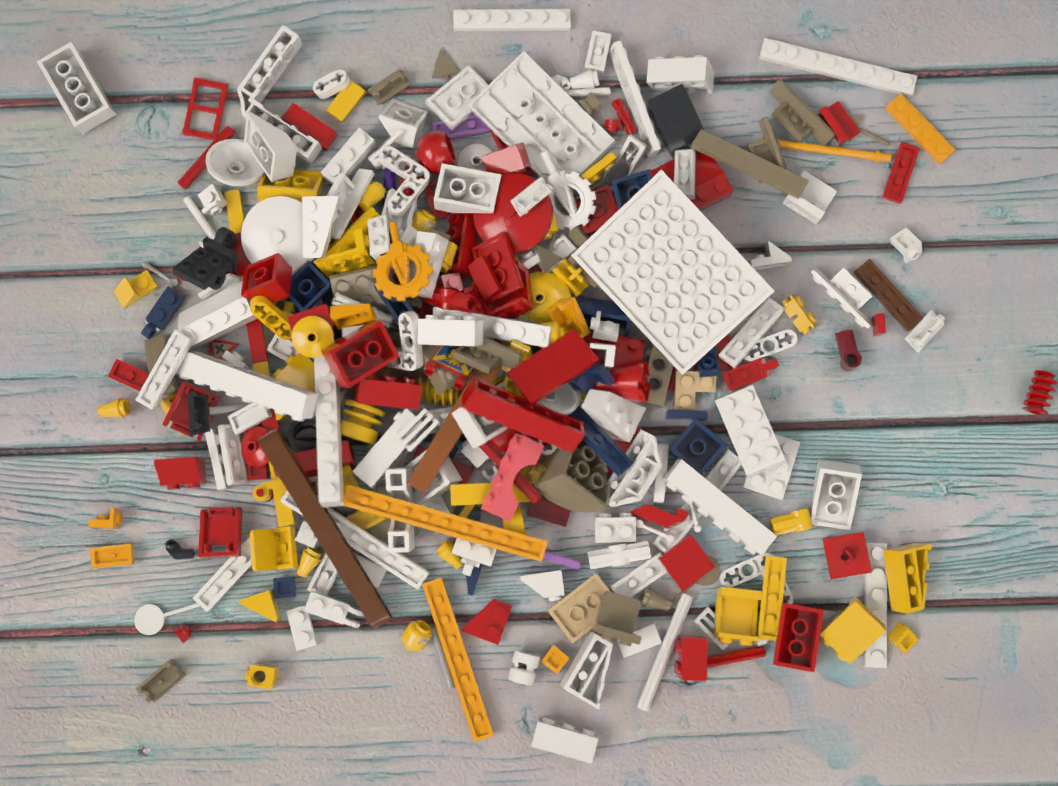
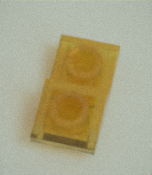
(534, 473)

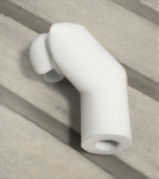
(563, 82)

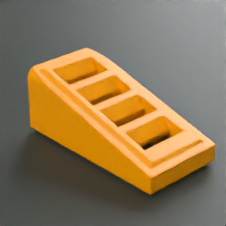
(349, 315)

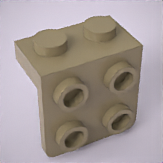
(618, 618)

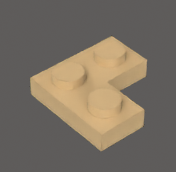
(687, 385)

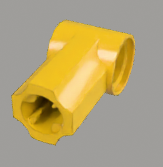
(795, 521)

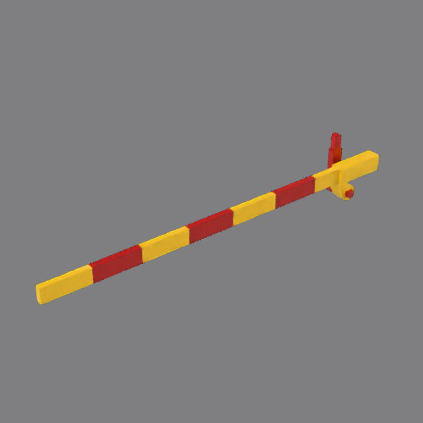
(271, 489)

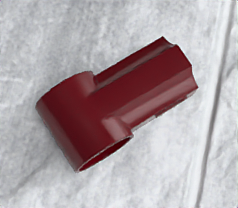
(848, 348)

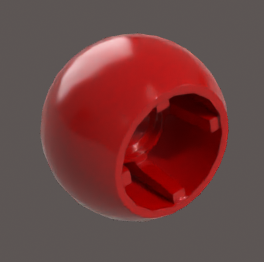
(434, 150)

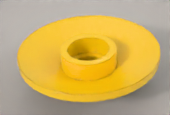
(314, 325)

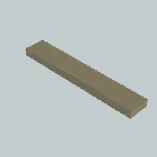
(749, 164)

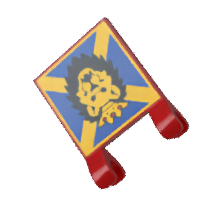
(444, 359)

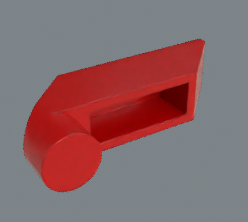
(660, 516)

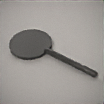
(614, 172)

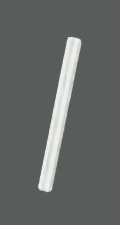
(664, 652)

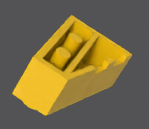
(906, 576)

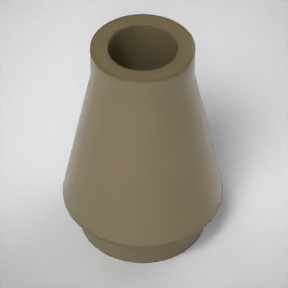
(653, 599)

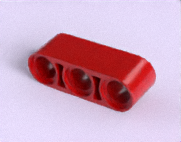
(309, 125)

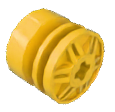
(360, 422)

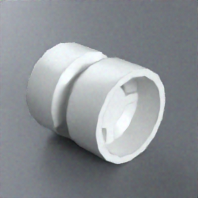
(520, 674)

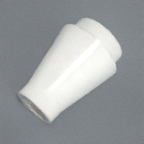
(585, 80)

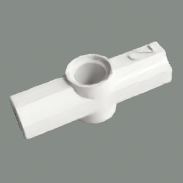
(619, 555)

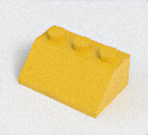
(301, 184)

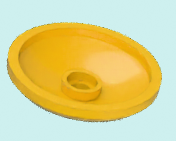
(552, 290)

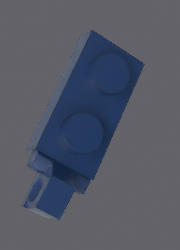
(162, 312)

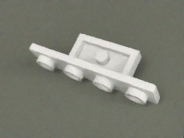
(351, 195)
(848, 291)

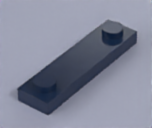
(602, 443)

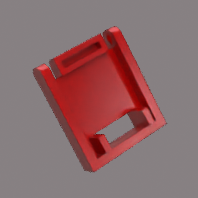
(179, 412)
(219, 529)

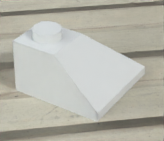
(404, 116)

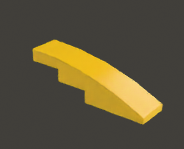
(474, 493)

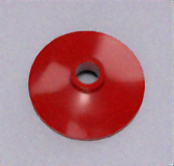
(251, 449)

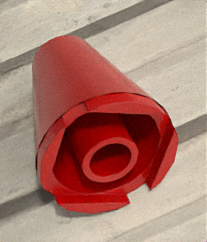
(629, 382)

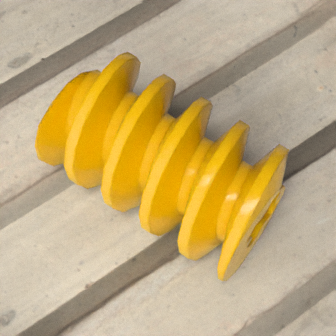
(429, 393)

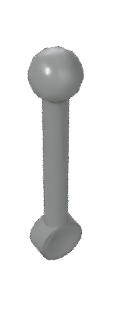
(174, 282)

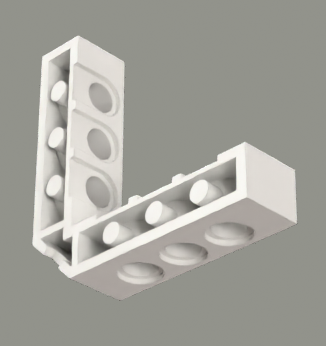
(262, 79)

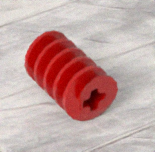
(1040, 392)

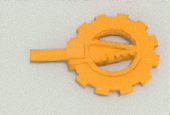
(399, 259)

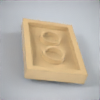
(579, 609)

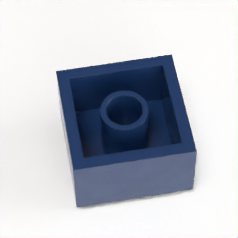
(697, 446)

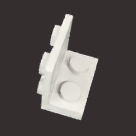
(813, 199)

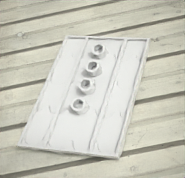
(535, 110)

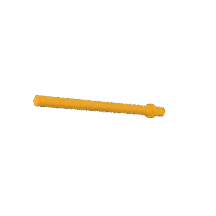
(875, 156)

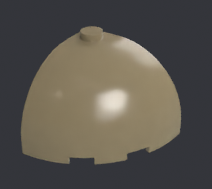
(575, 479)

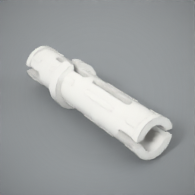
(343, 300)

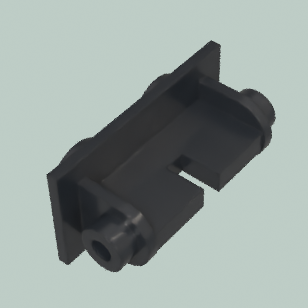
(198, 413)

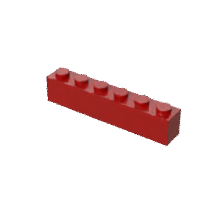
(518, 414)

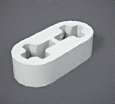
(331, 84)

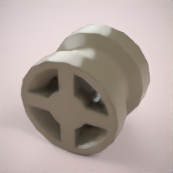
(590, 104)

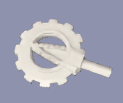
(562, 185)

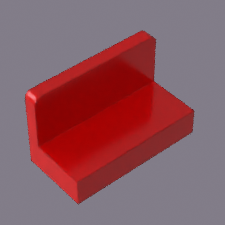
(839, 122)

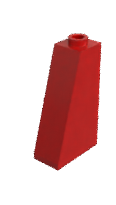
(309, 461)

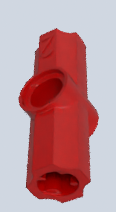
(452, 299)

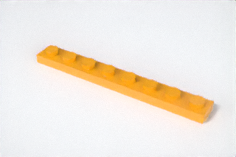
(458, 660)

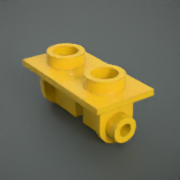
(804, 319)

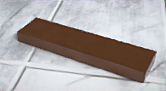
(888, 295)

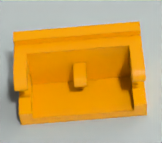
(569, 316)

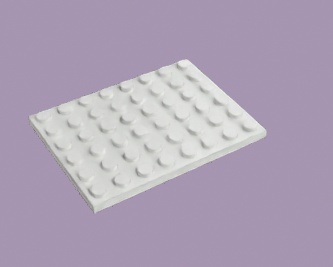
(672, 272)

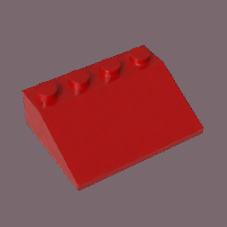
(710, 181)

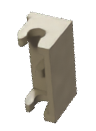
(161, 681)

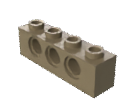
(662, 376)

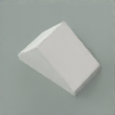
(631, 152)

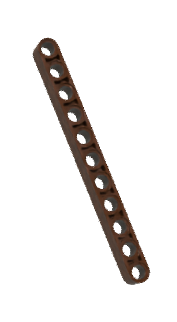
(325, 528)

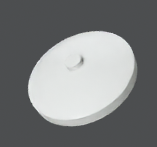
(274, 228)

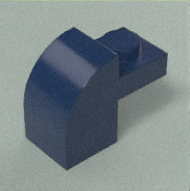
(587, 379)

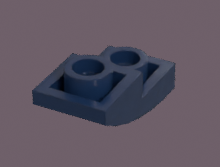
(708, 364)

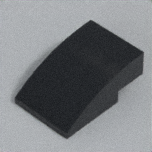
(675, 119)

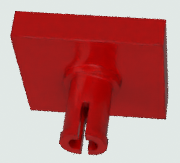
(847, 555)

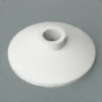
(470, 153)

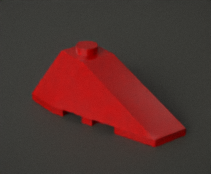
(465, 237)

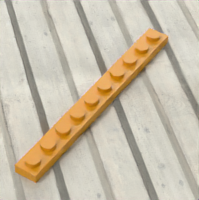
(444, 523)

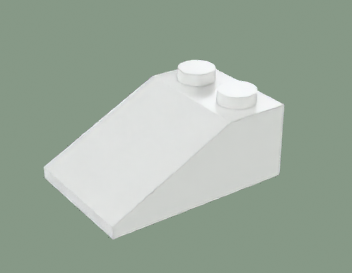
(270, 147)
(466, 190)
(476, 427)
(446, 476)
(835, 494)

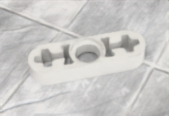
(784, 346)
(659, 482)

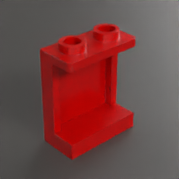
(517, 303)

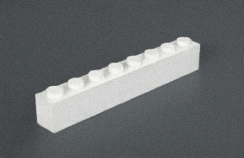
(248, 384)
(328, 435)

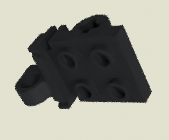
(209, 264)

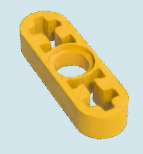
(270, 309)

